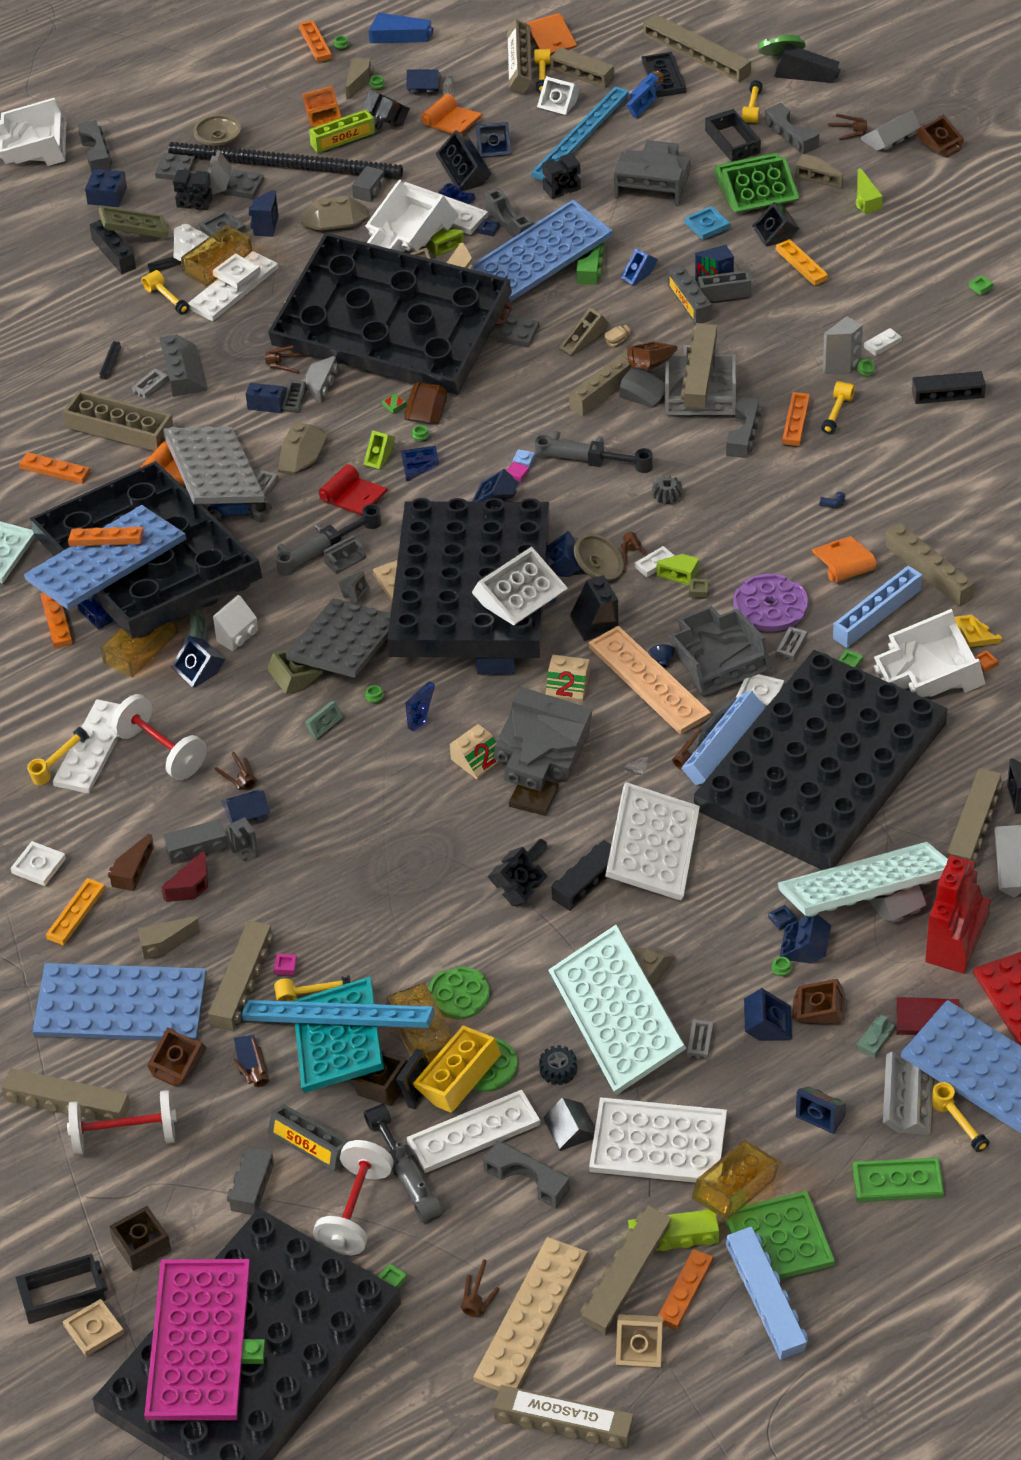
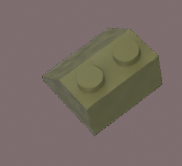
(290, 674)

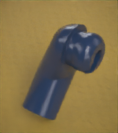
(828, 502)

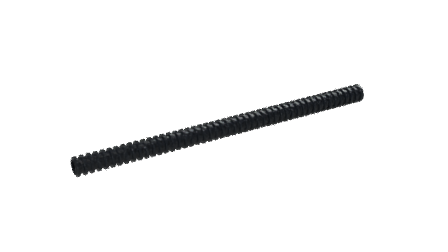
(284, 160)

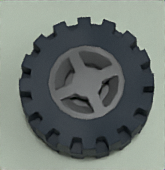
(566, 1065)

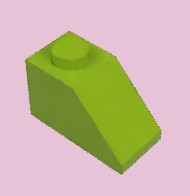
(445, 241)
(379, 449)
(678, 568)

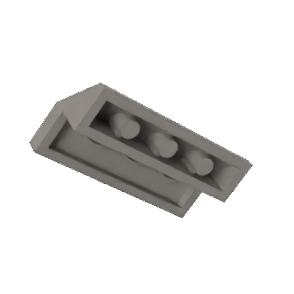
(1009, 859)
(907, 1097)

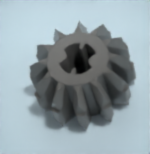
(667, 489)

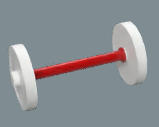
(132, 718)
(77, 1127)
(365, 1161)

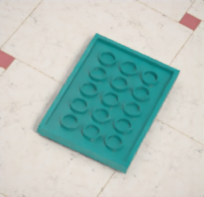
(338, 1051)

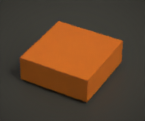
(987, 661)

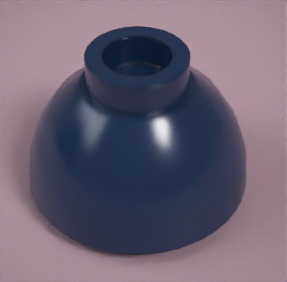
(662, 654)

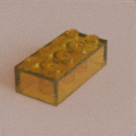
(214, 251)
(131, 654)
(429, 1039)
(735, 1179)

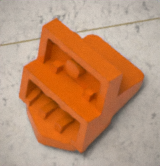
(321, 106)

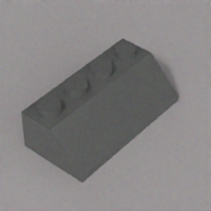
(182, 365)

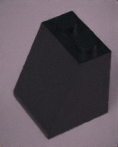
(595, 609)

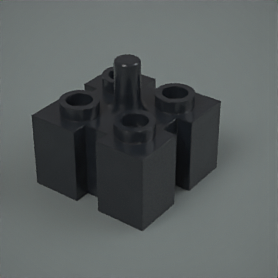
(385, 109)
(561, 176)
(192, 189)
(517, 876)

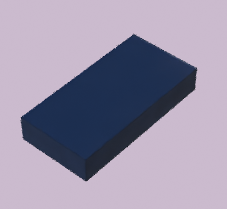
(245, 1052)

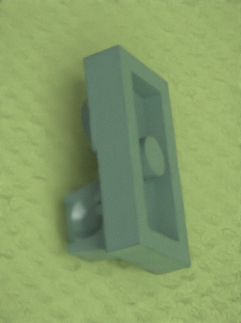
(198, 626)
(323, 719)
(875, 1036)

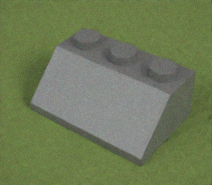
(892, 132)
(842, 347)

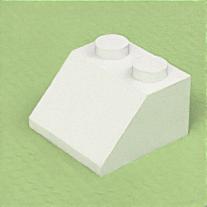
(558, 96)
(234, 624)

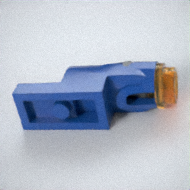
(645, 93)

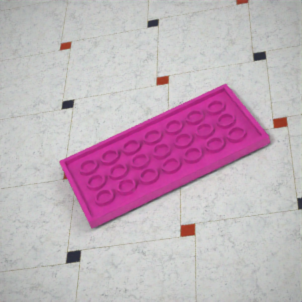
(198, 1340)

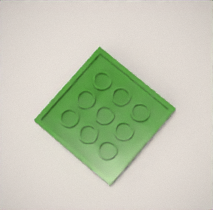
(787, 1233)

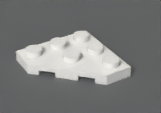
(186, 239)

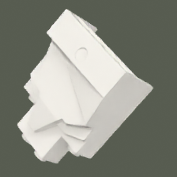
(33, 134)
(409, 219)
(930, 658)

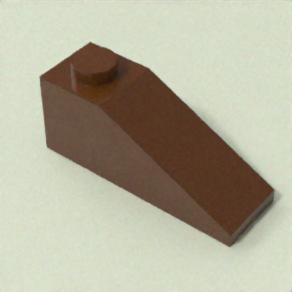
(130, 865)

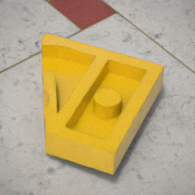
(975, 632)

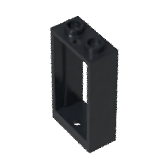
(731, 118)
(58, 1273)

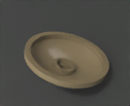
(217, 129)
(598, 556)

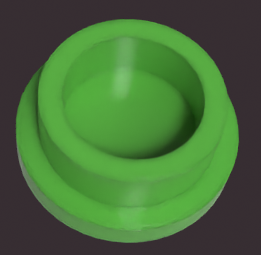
(341, 42)
(377, 82)
(865, 367)
(420, 433)
(374, 694)
(781, 966)

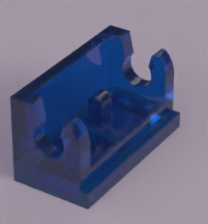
(95, 613)

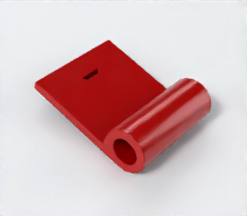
(350, 491)

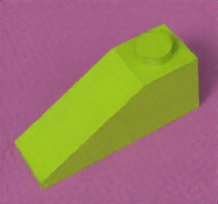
(868, 196)

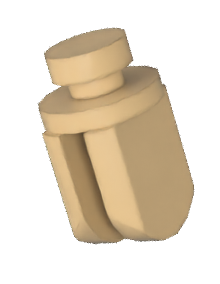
(617, 335)

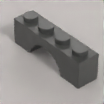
(92, 136)
(802, 138)
(498, 206)
(740, 440)
(505, 1162)

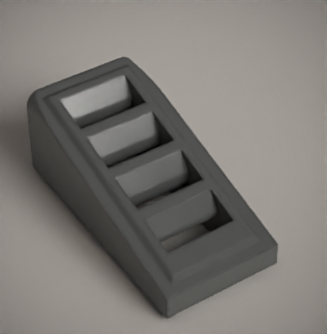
(298, 386)

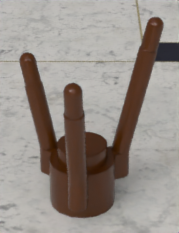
(859, 125)
(272, 358)
(631, 543)
(683, 755)
(245, 778)
(258, 1073)
(472, 1303)

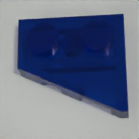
(418, 461)
(418, 706)

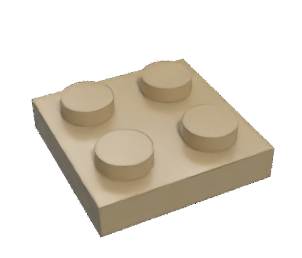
(93, 1327)

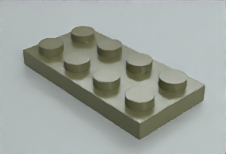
(133, 222)

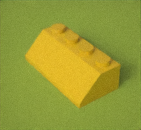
(458, 1068)

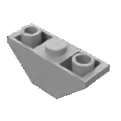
(219, 173)
(320, 377)

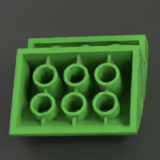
(756, 182)

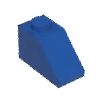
(638, 267)

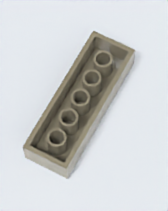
(116, 420)

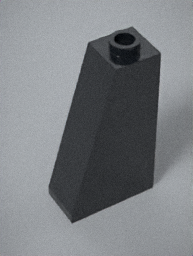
(806, 65)

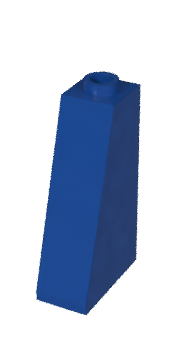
(399, 29)

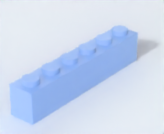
(877, 606)
(723, 737)
(766, 1293)

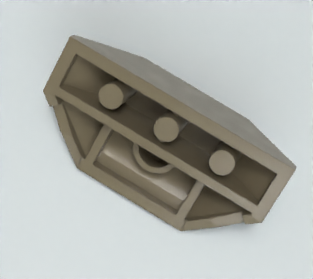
(334, 213)
(301, 447)
(653, 962)

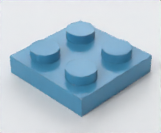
(707, 222)

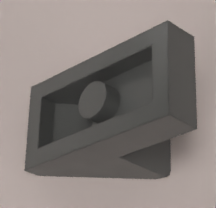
(354, 586)

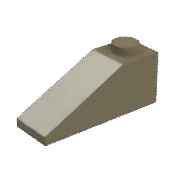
(358, 75)
(817, 171)
(585, 332)
(164, 937)

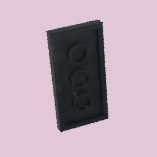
(665, 64)

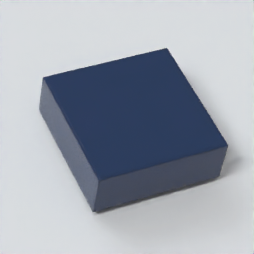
(488, 227)
(781, 917)

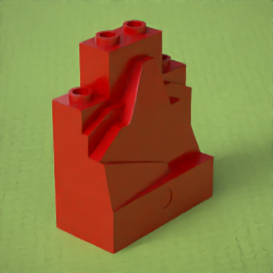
(956, 916)

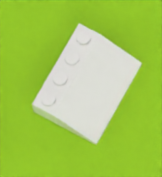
(519, 587)

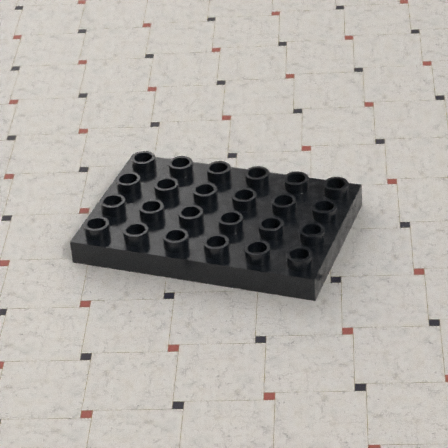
(390, 312)
(439, 563)
(173, 583)
(821, 760)
(314, 1322)

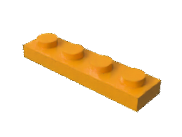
(802, 262)
(75, 911)

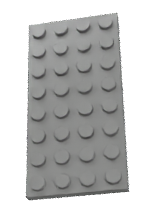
(213, 465)

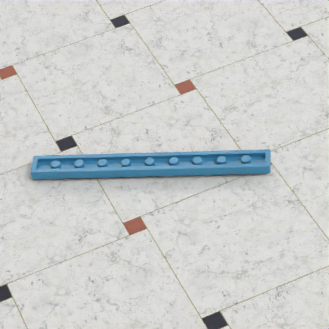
(585, 128)
(338, 1013)

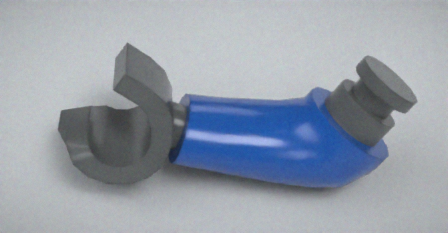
(222, 510)

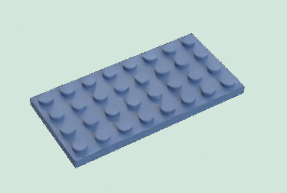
(545, 248)
(89, 569)
(118, 1001)
(972, 1059)

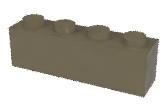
(582, 67)

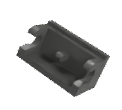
(344, 554)
(243, 839)

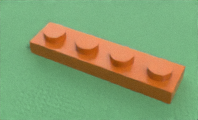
(315, 41)
(795, 419)
(54, 468)
(106, 536)
(56, 622)
(685, 1288)

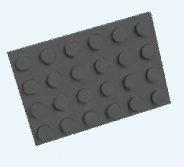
(341, 638)

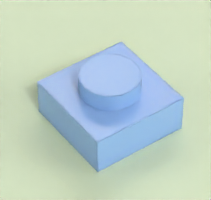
(524, 457)

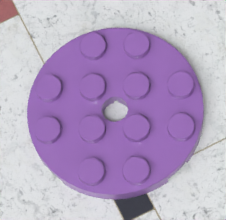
(788, 600)

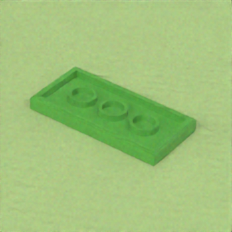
(897, 1179)

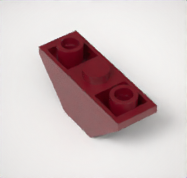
(188, 881)

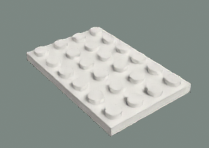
(652, 841)
(656, 1139)

